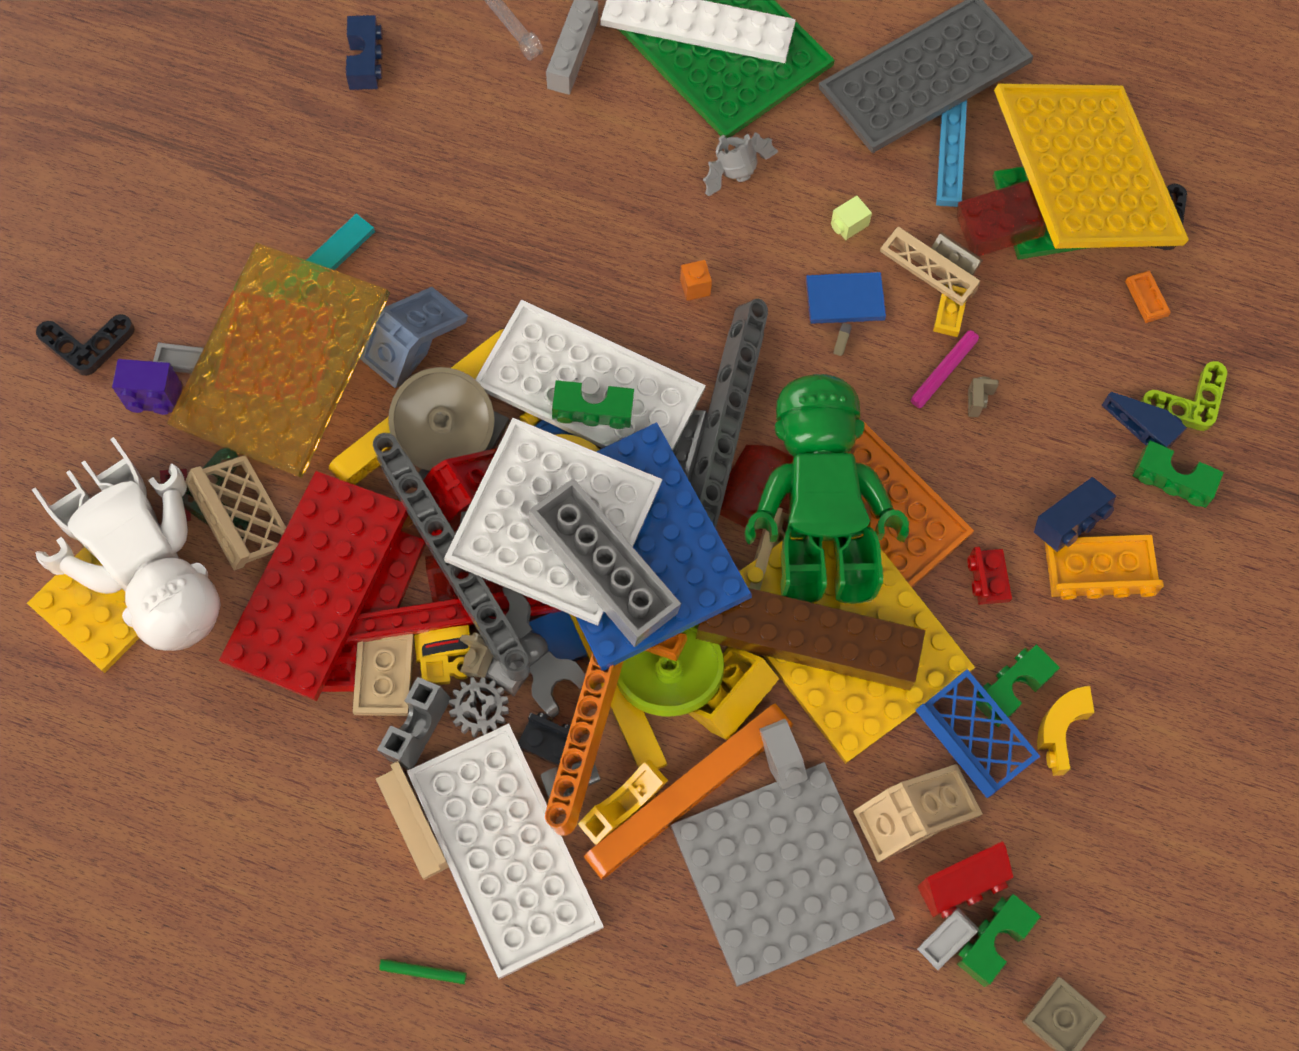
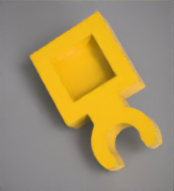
(438, 669)

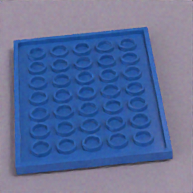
(677, 545)

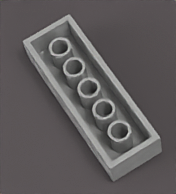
(604, 562)

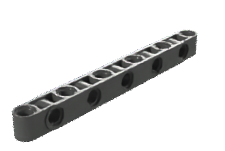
(728, 406)
(472, 590)

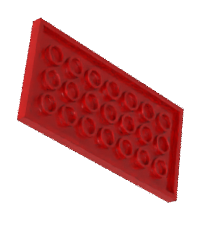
(315, 585)

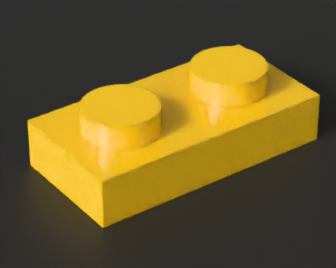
(949, 314)

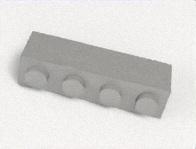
(572, 46)

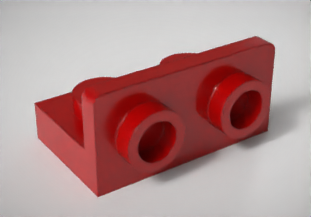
(990, 576)

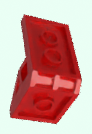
(456, 483)

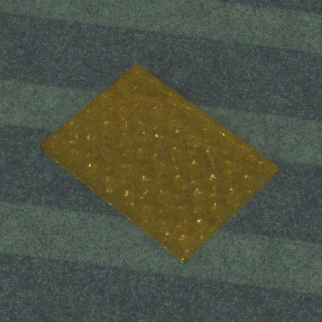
(278, 359)

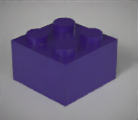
(147, 386)

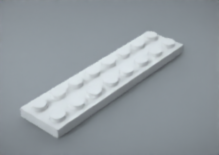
(704, 25)

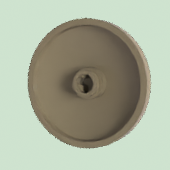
(440, 416)

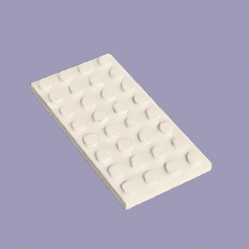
(546, 348)
(504, 852)

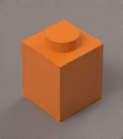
(695, 280)

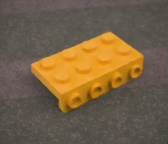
(1104, 567)

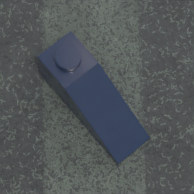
(1145, 420)

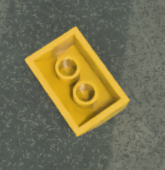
(743, 686)

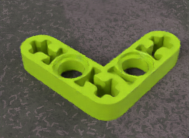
(1194, 408)

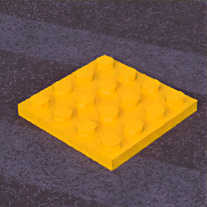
(86, 617)

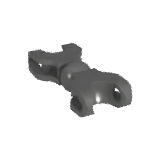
(544, 666)

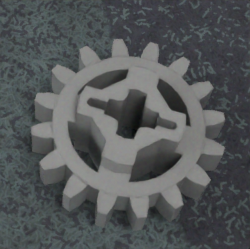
(468, 708)

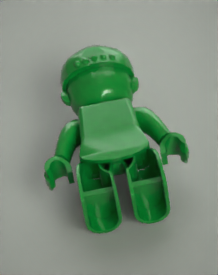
(825, 485)

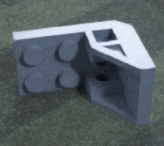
(406, 332)

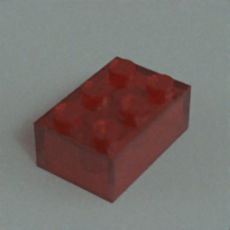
(1001, 219)

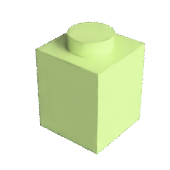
(850, 218)

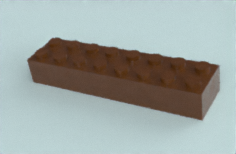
(819, 638)

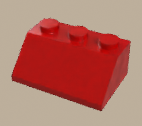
(967, 881)

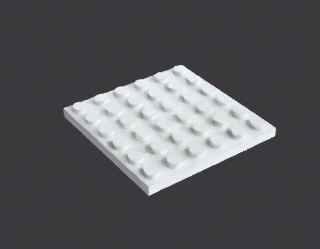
(525, 470)

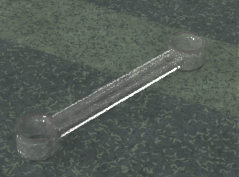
(527, 41)

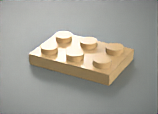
(383, 676)

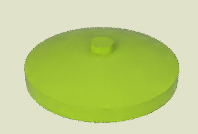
(672, 686)

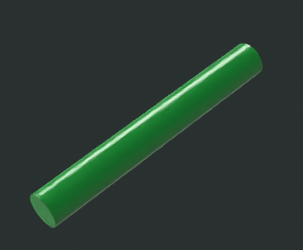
(422, 971)

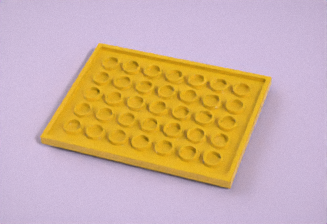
(1090, 166)
(851, 709)

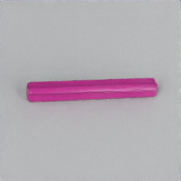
(944, 369)

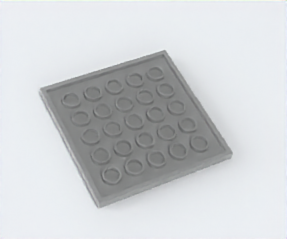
(781, 874)

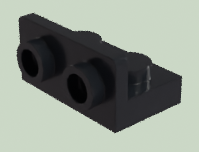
(544, 738)

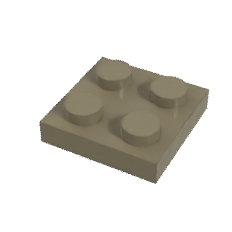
(1063, 1017)

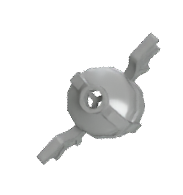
(737, 162)

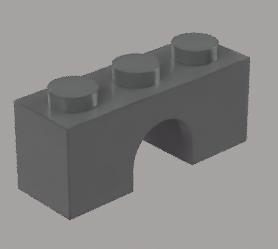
(426, 708)

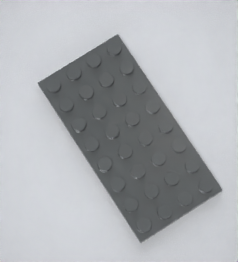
(925, 73)

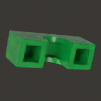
(612, 411)
(1156, 469)
(1032, 668)
(980, 957)

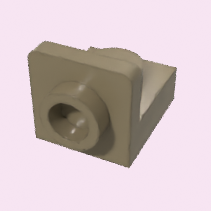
(978, 394)
(478, 657)

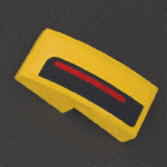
(441, 642)

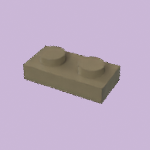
(957, 253)

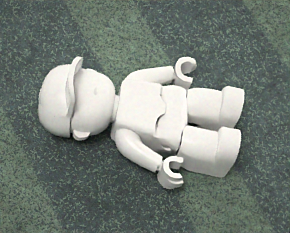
(165, 597)

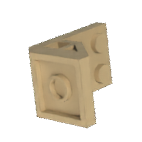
(916, 811)

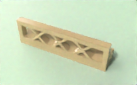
(931, 262)
(412, 822)

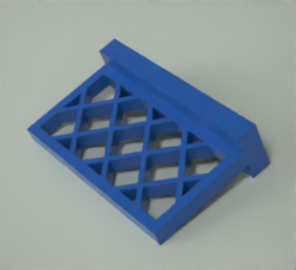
(957, 747)

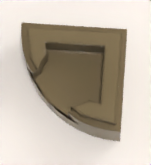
(842, 339)

